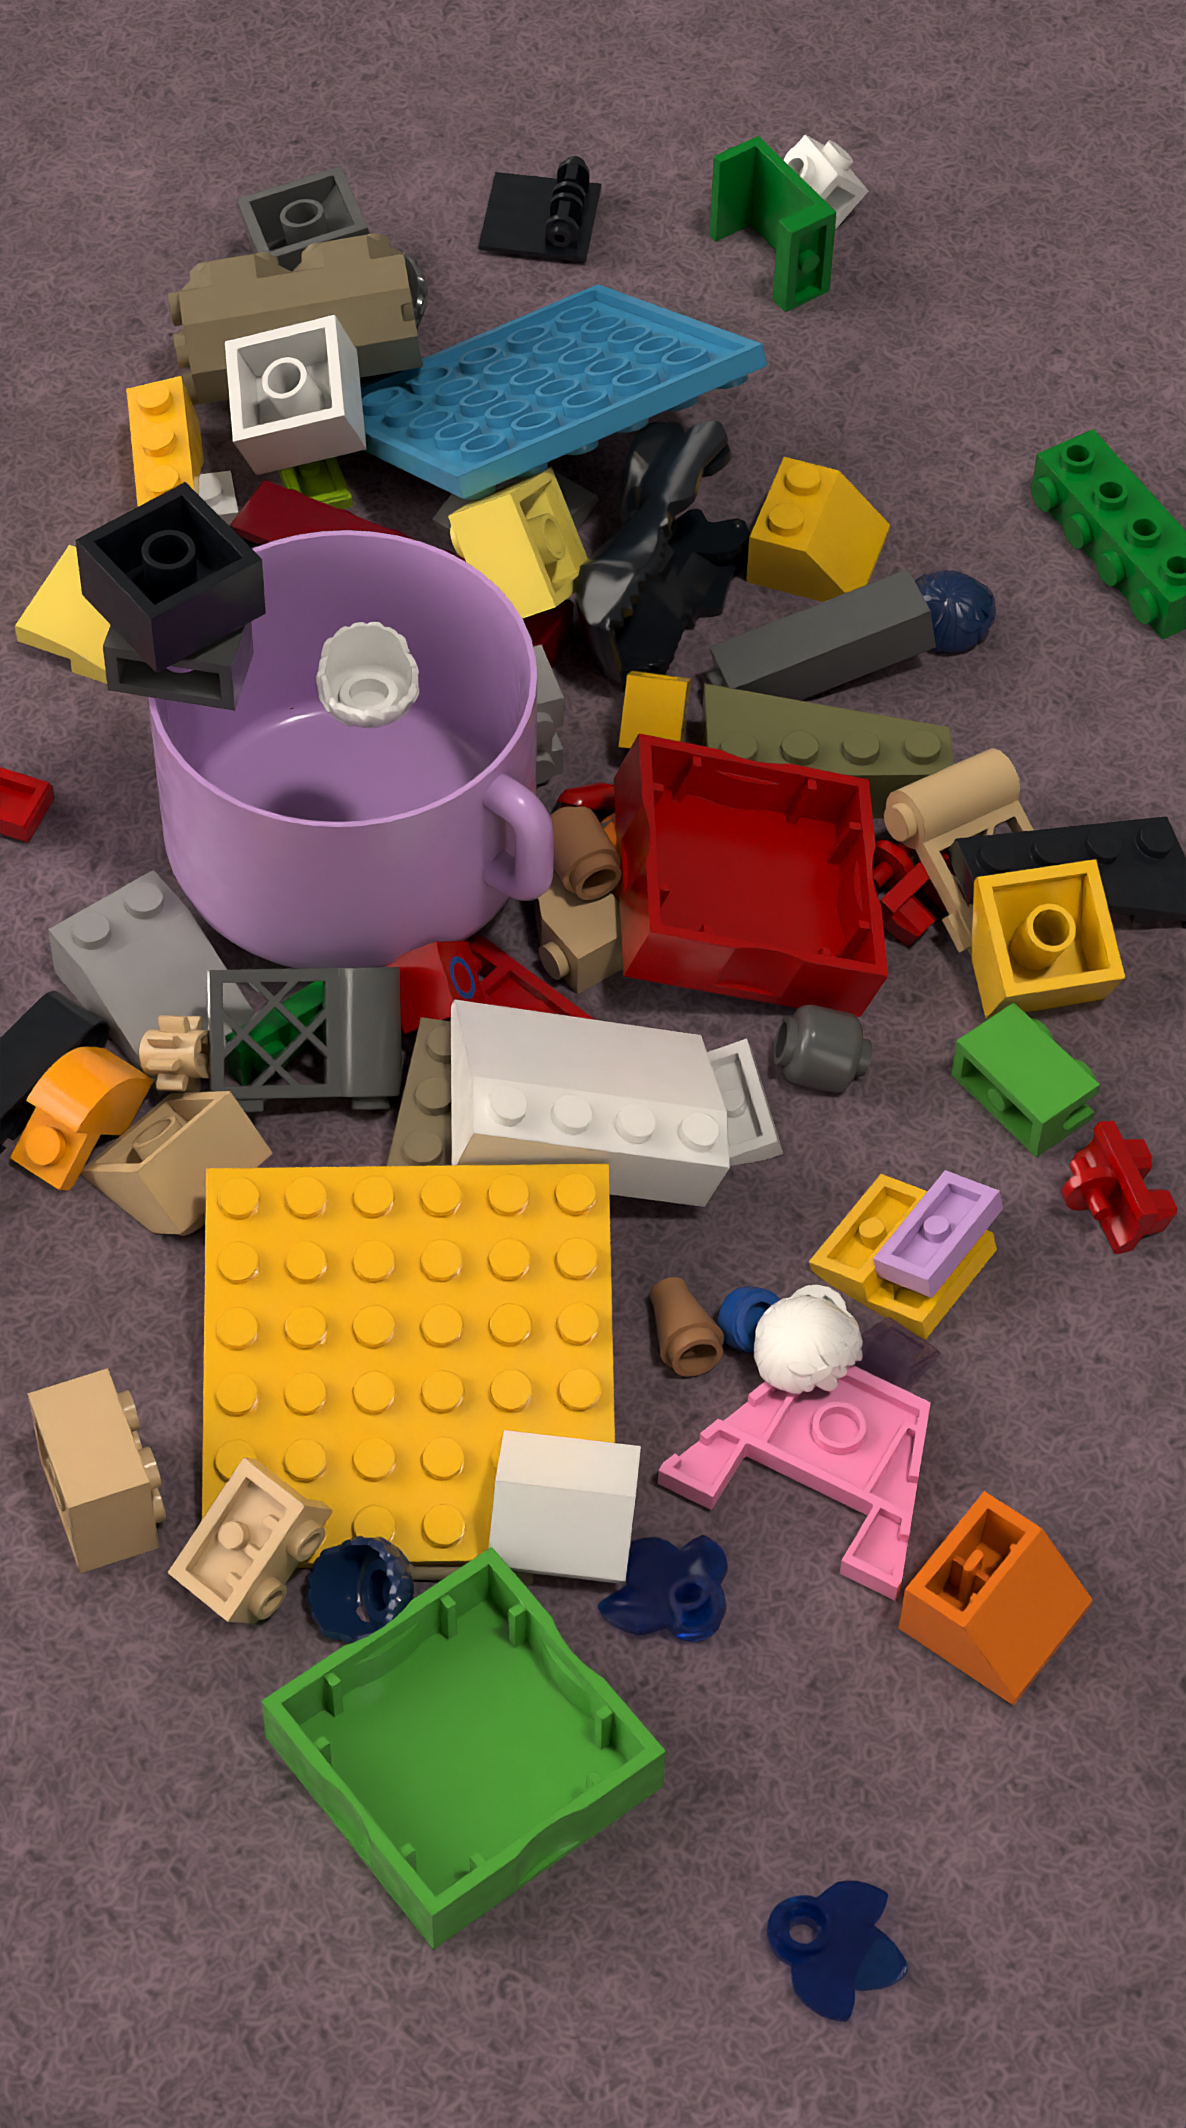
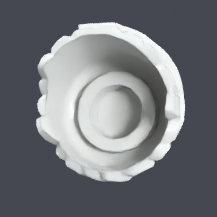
(367, 675)
(806, 1344)

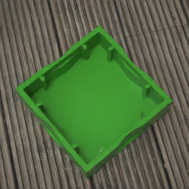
(463, 1747)

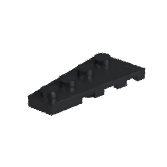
(1136, 861)

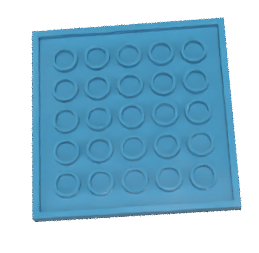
(547, 388)

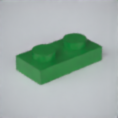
(275, 1033)

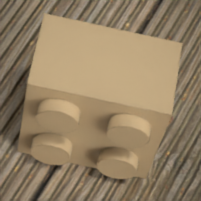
(98, 1469)

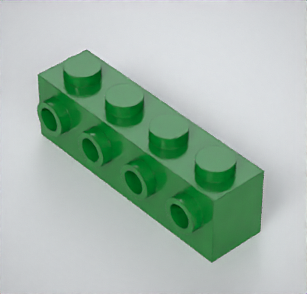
(1117, 526)

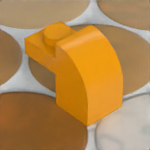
(75, 1103)

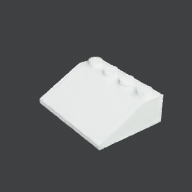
(587, 1094)

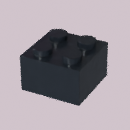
(171, 577)

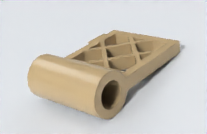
(950, 805)

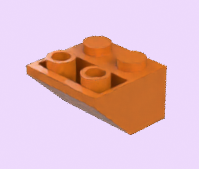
(995, 1599)

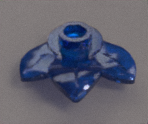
(662, 1583)
(847, 1949)

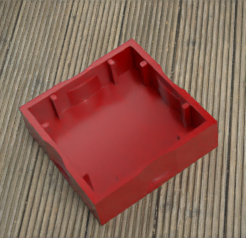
(747, 877)

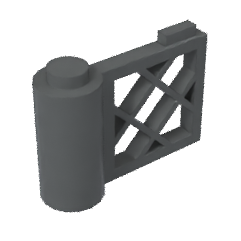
(359, 1035)

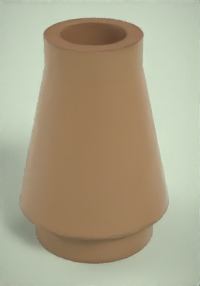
(685, 1331)

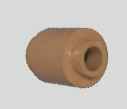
(584, 853)

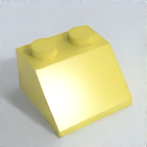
(522, 542)

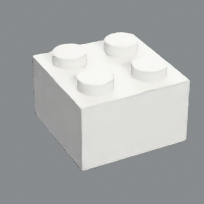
(295, 395)

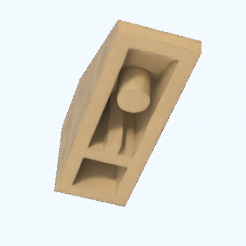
(578, 936)

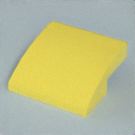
(65, 622)

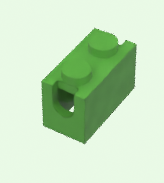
(1025, 1078)

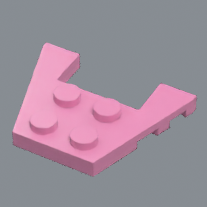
(847, 1443)

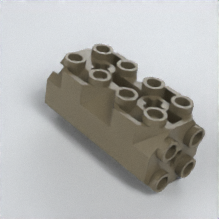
(250, 294)

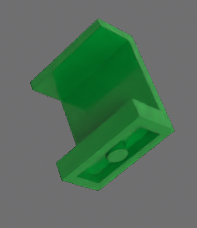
(764, 192)

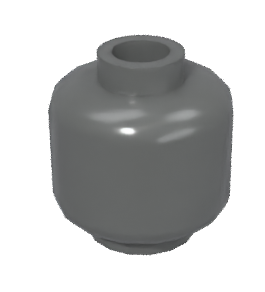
(821, 1048)

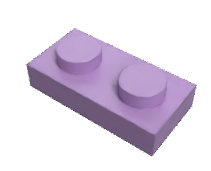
(938, 1233)

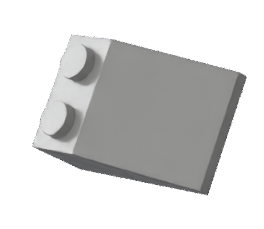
(140, 960)

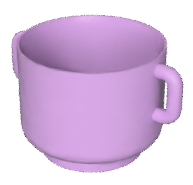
(359, 838)

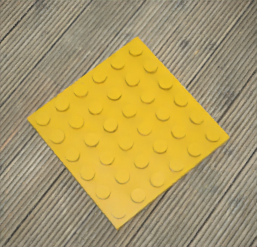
(392, 1330)

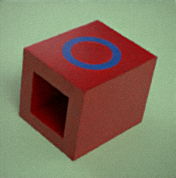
(433, 979)

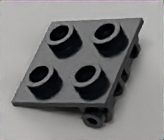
(542, 213)

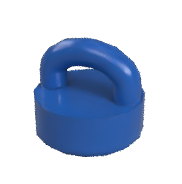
(741, 1314)

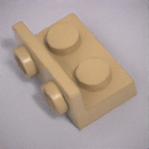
(250, 1544)

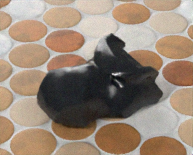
(655, 568)

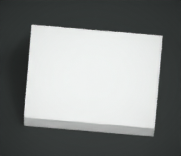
(564, 1506)

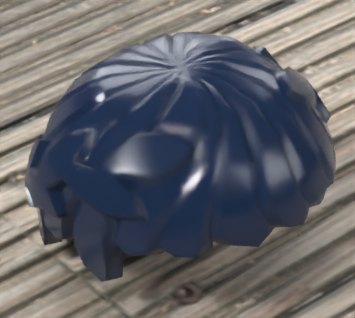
(959, 609)
(355, 1575)

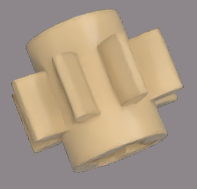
(176, 1053)

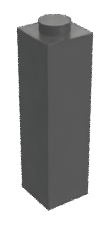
(828, 642)

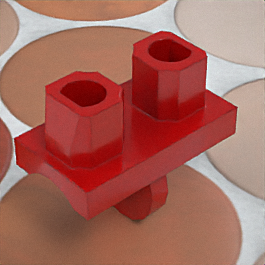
(901, 911)
(1111, 1185)

